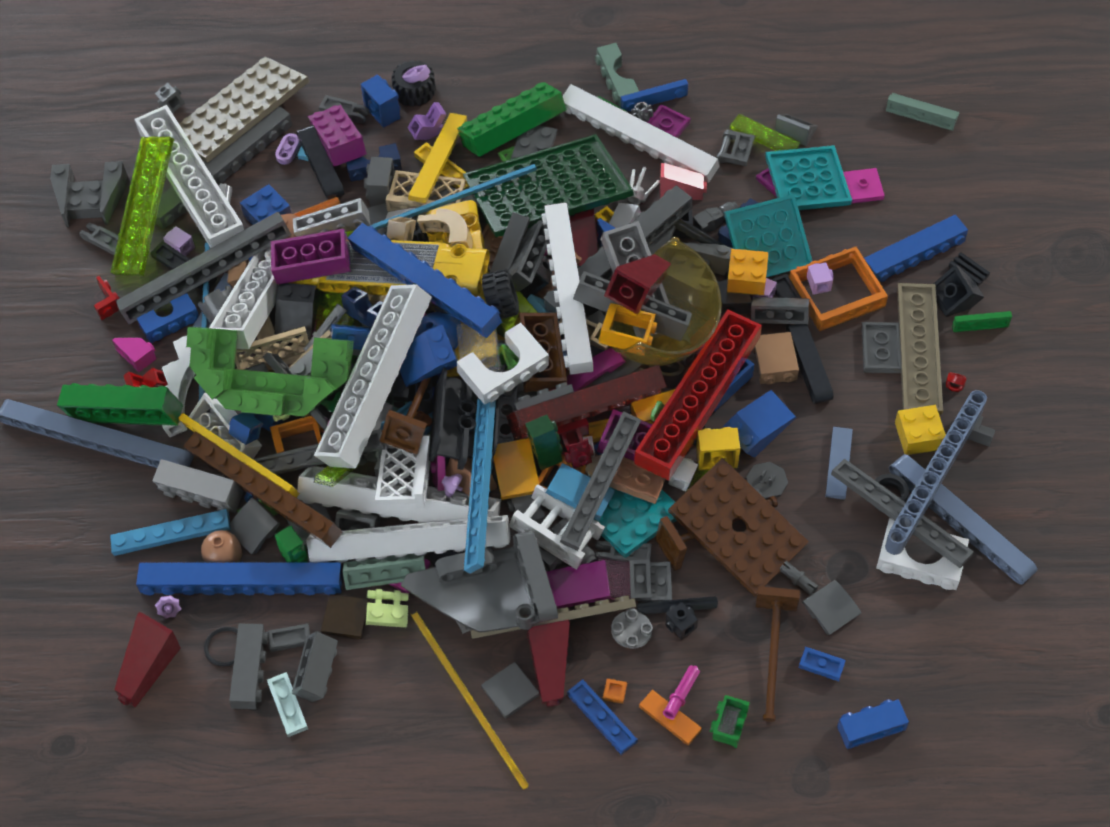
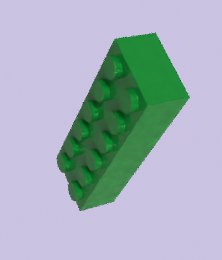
(511, 118)
(120, 404)

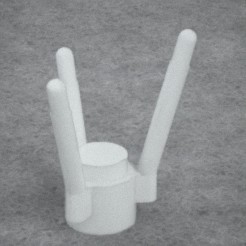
(639, 195)

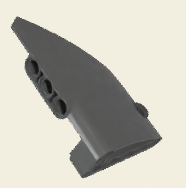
(493, 596)

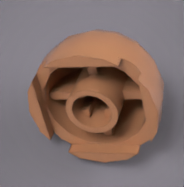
(221, 548)

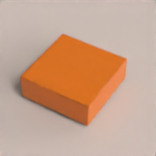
(615, 691)

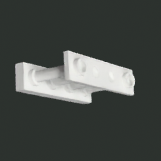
(545, 538)

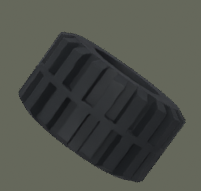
(413, 93)
(501, 292)

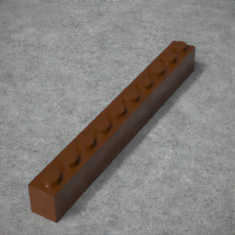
(263, 489)

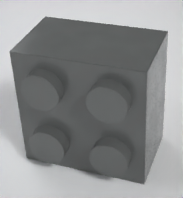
(379, 179)

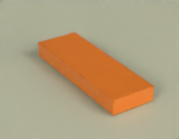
(681, 726)

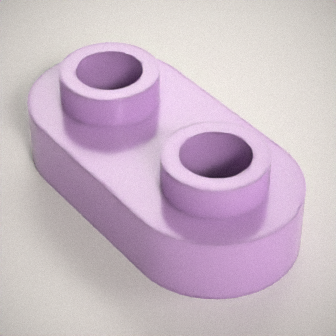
(417, 73)
(286, 152)

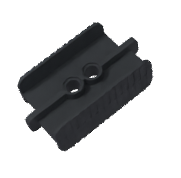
(456, 420)

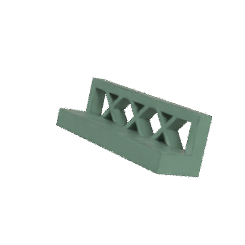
(922, 111)
(381, 571)

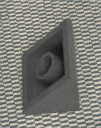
(795, 128)

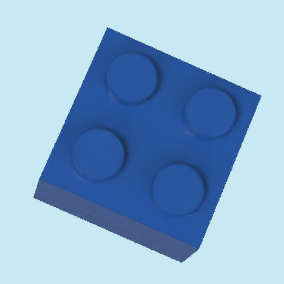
(381, 100)
(263, 204)

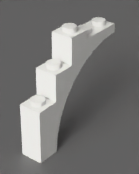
(179, 379)

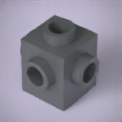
(169, 96)

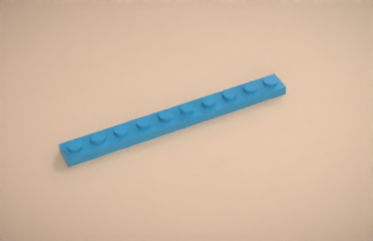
(479, 487)

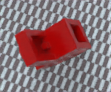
(152, 378)

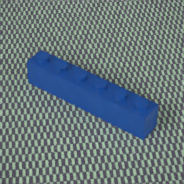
(917, 248)

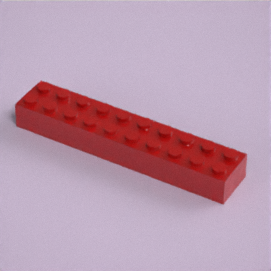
(697, 395)

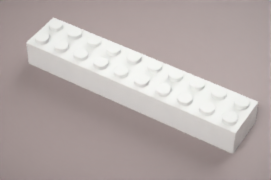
(192, 179)
(373, 376)
(359, 493)

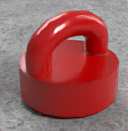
(957, 379)

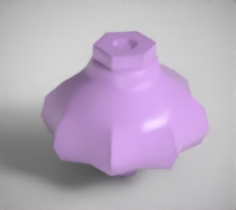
(452, 483)
(168, 606)

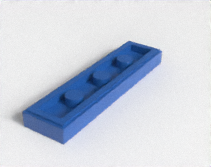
(602, 717)

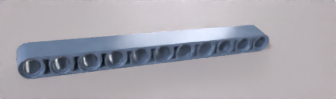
(91, 435)
(935, 473)

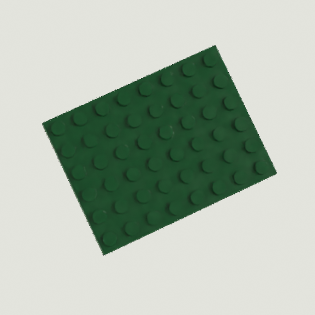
(567, 173)

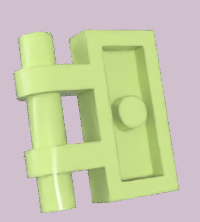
(387, 614)

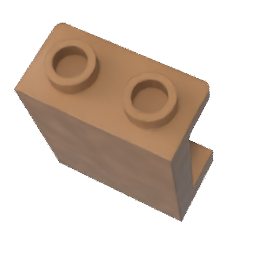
(776, 358)

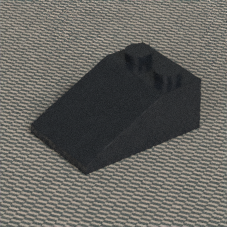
(296, 308)

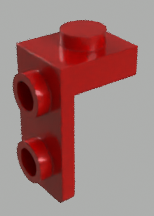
(107, 306)

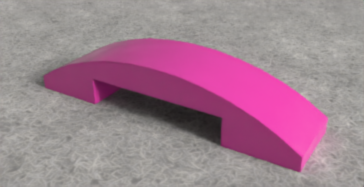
(602, 362)

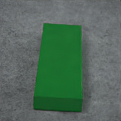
(981, 321)

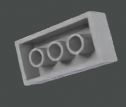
(197, 486)

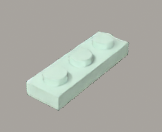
(287, 704)

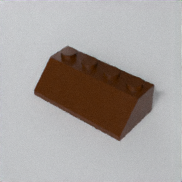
(546, 332)

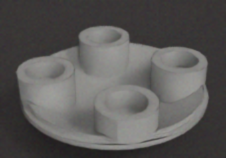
(631, 629)

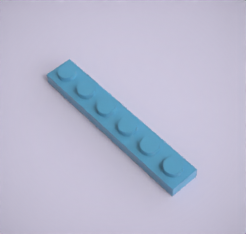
(169, 532)

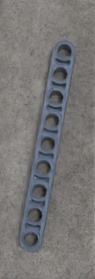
(969, 524)

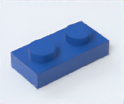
(822, 664)

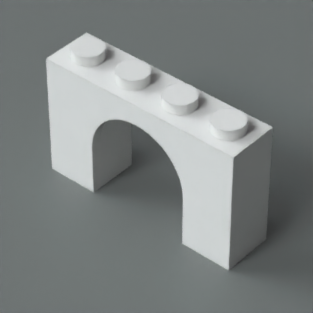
(490, 384)
(940, 573)

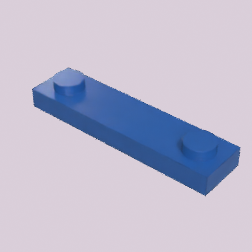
(655, 95)

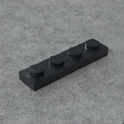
(172, 258)

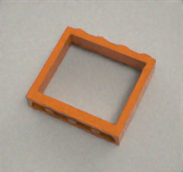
(852, 310)

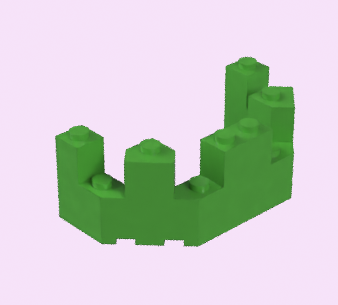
(266, 392)

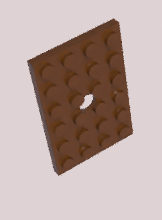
(748, 555)

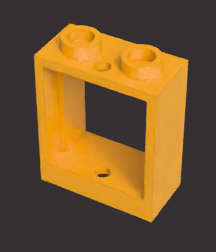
(620, 314)

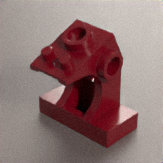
(577, 450)

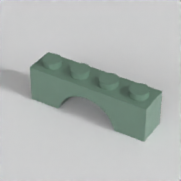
(610, 60)

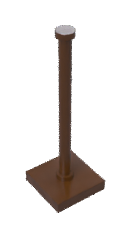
(405, 431)
(673, 544)
(778, 600)

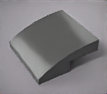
(253, 525)
(650, 580)
(831, 607)

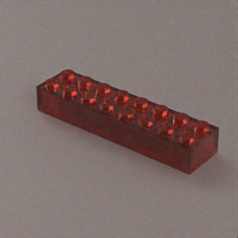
(590, 400)

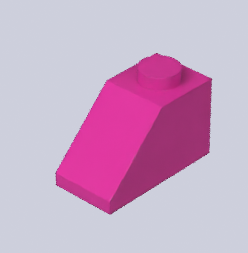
(135, 351)

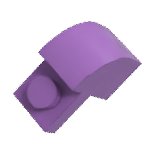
(428, 126)

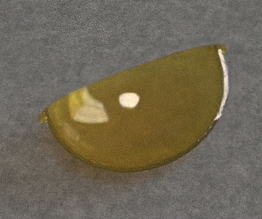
(688, 287)

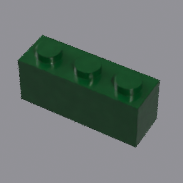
(544, 441)

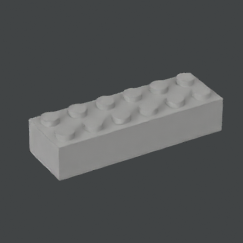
(625, 246)

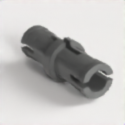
(798, 578)

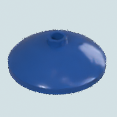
(435, 319)

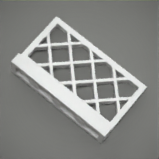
(420, 476)

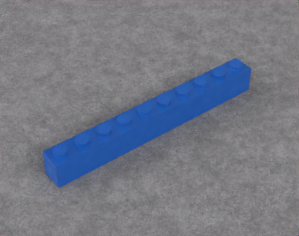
(412, 271)
(240, 578)

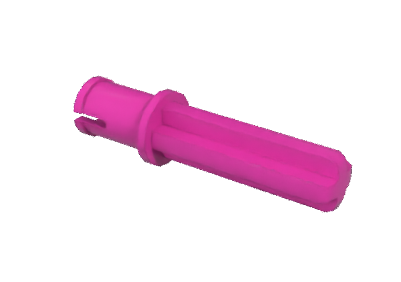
(677, 698)

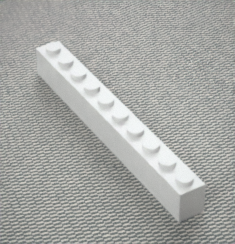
(639, 133)
(566, 280)
(405, 540)

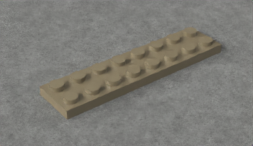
(919, 346)
(580, 611)

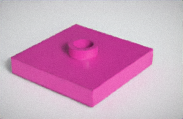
(864, 185)
(437, 469)

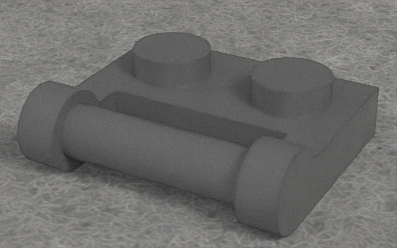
(741, 148)

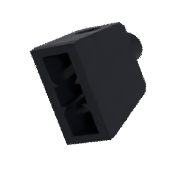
(540, 279)
(735, 302)

